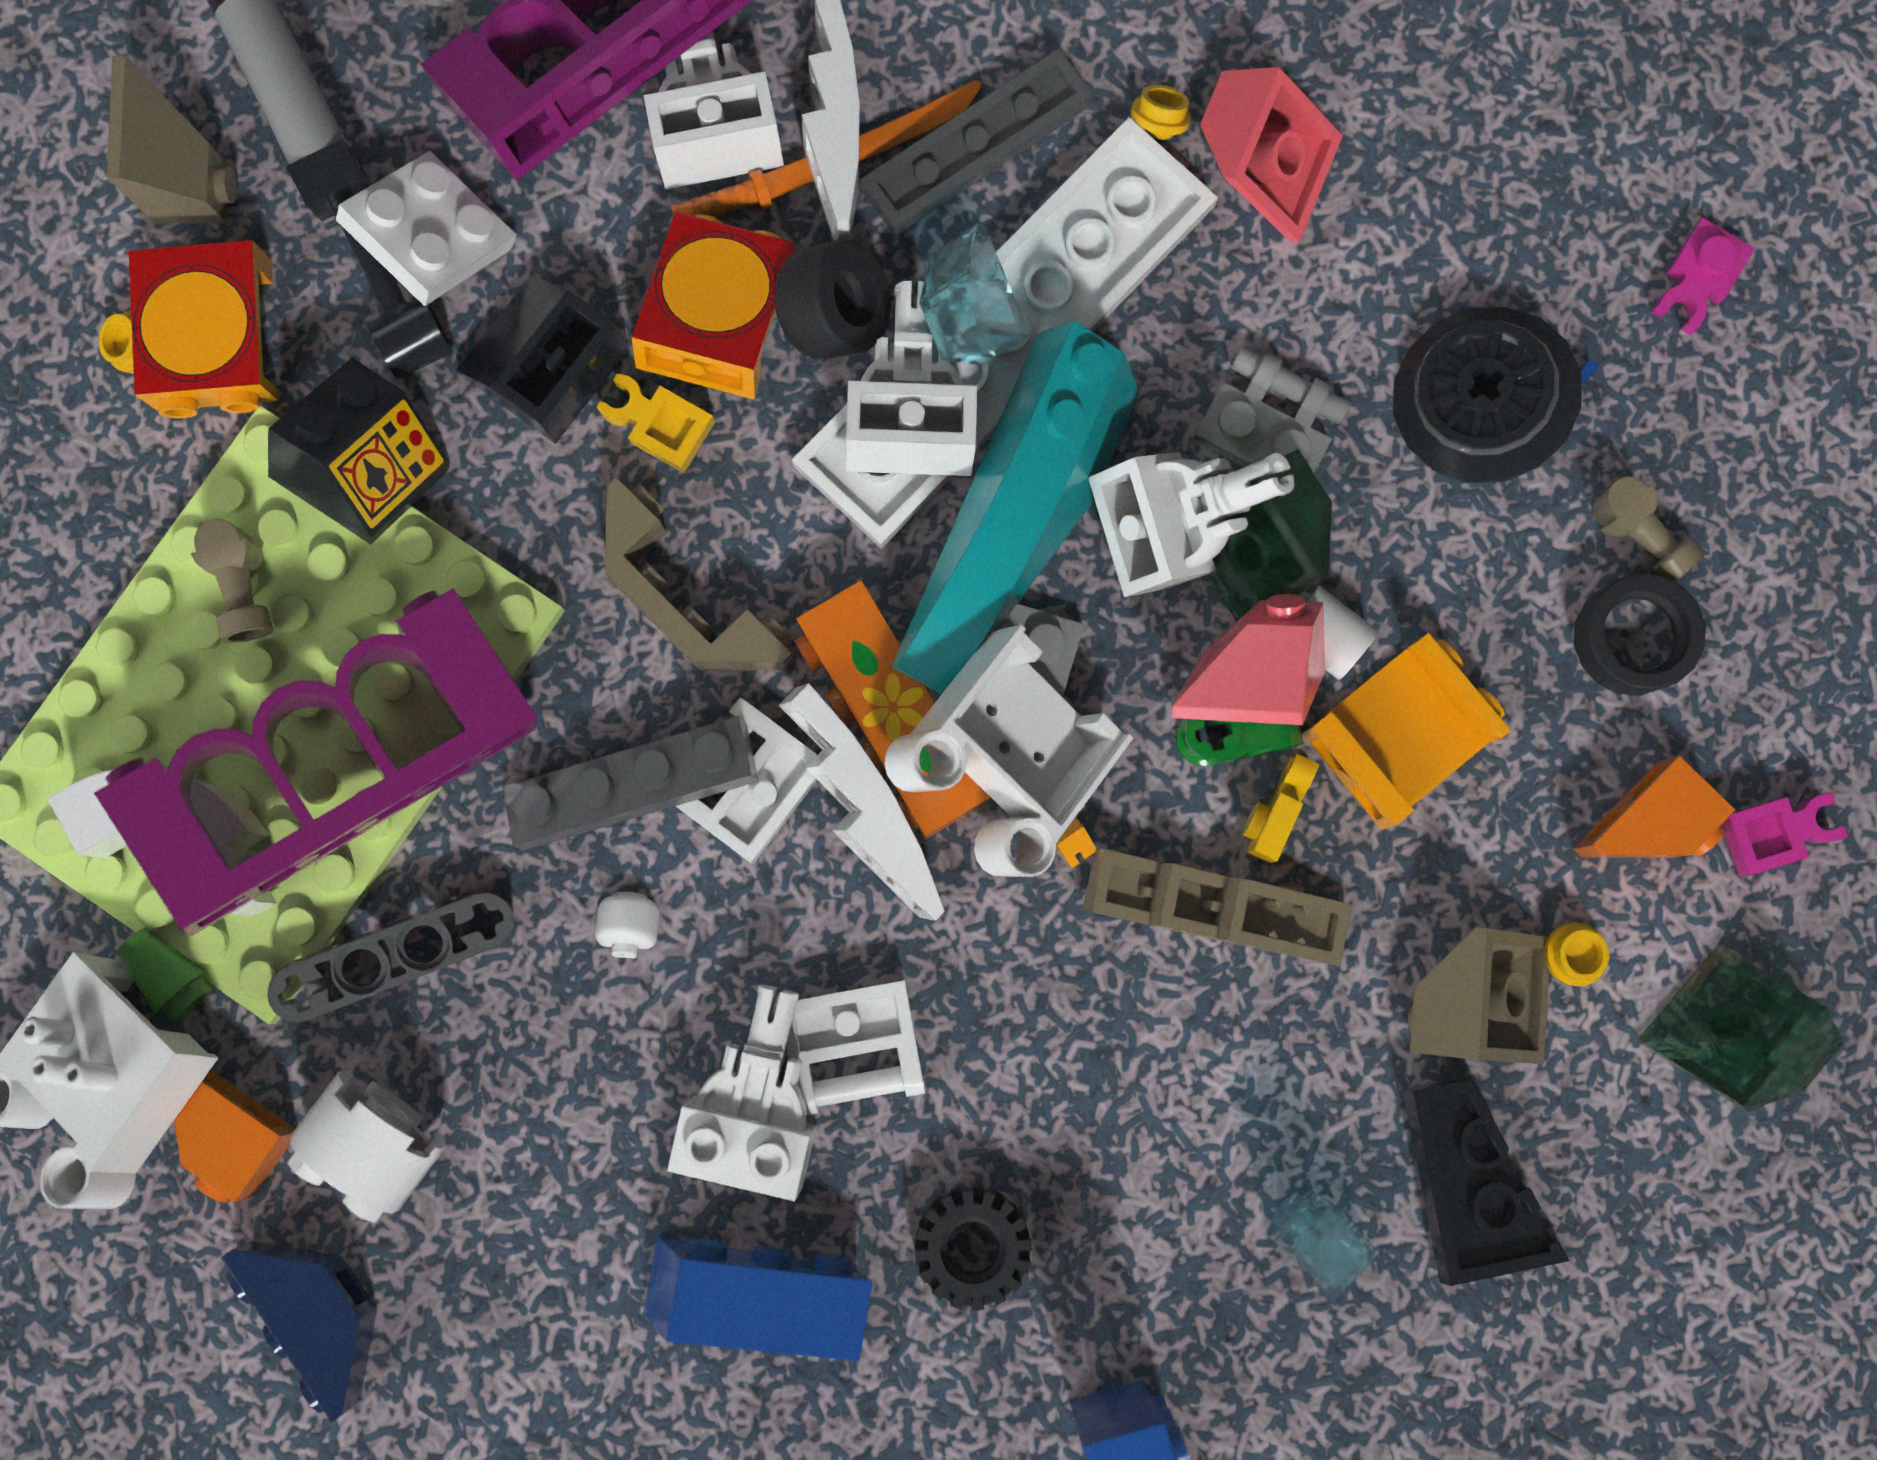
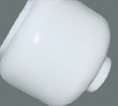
(627, 923)

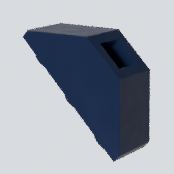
(311, 1316)

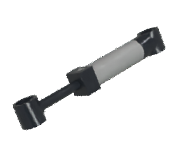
(323, 166)

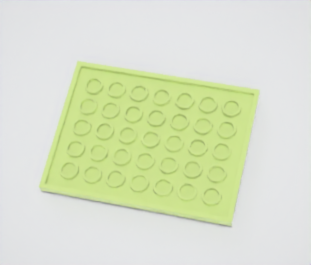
(165, 675)

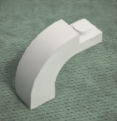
(222, 814)

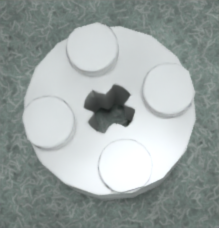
(364, 1146)

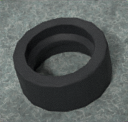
(1677, 605)

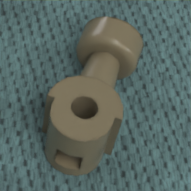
(1628, 510)
(233, 560)

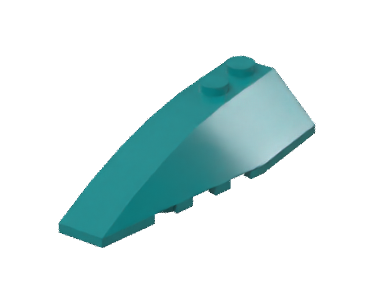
(1023, 498)

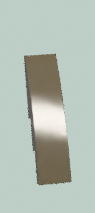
(1217, 907)

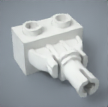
(712, 118)
(909, 410)
(1170, 513)
(747, 1123)

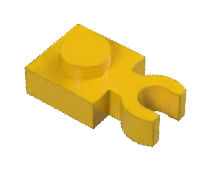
(663, 426)
(1272, 823)

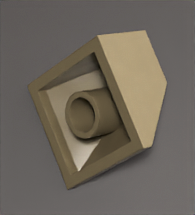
(161, 156)
(1484, 1000)

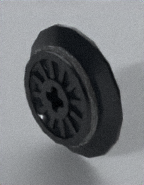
(1477, 436)

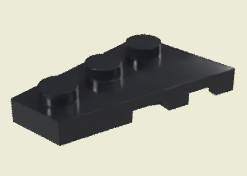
(1473, 1197)

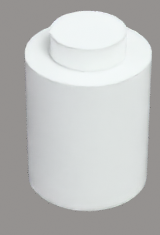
(1344, 633)

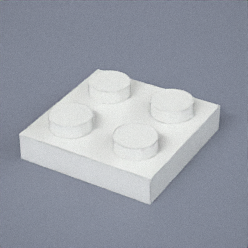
(426, 227)

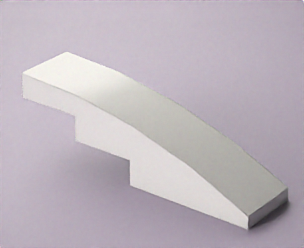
(833, 129)
(875, 822)

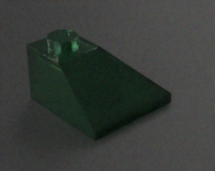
(1281, 547)
(1744, 1032)

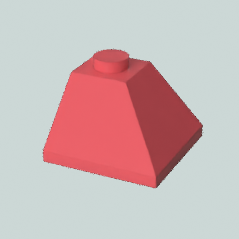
(1270, 144)
(1260, 667)

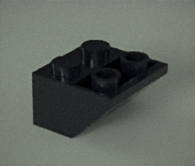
(545, 356)

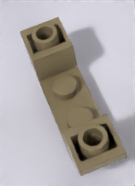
(630, 534)

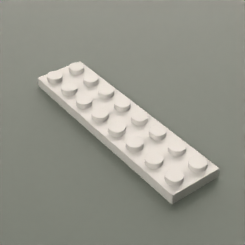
(1063, 265)

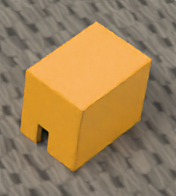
(1073, 841)

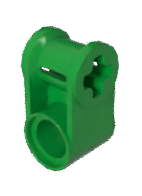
(1236, 740)

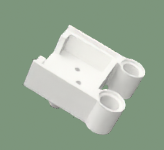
(1017, 744)
(101, 1077)

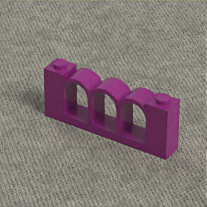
(533, 122)
(178, 854)

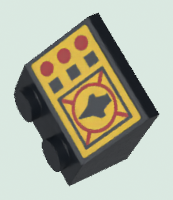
(355, 451)

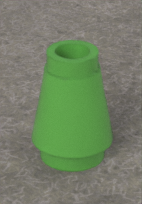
(163, 975)

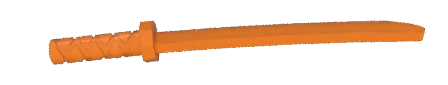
(764, 187)

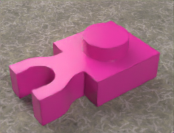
(1705, 270)
(1775, 834)

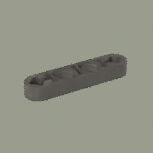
(395, 961)

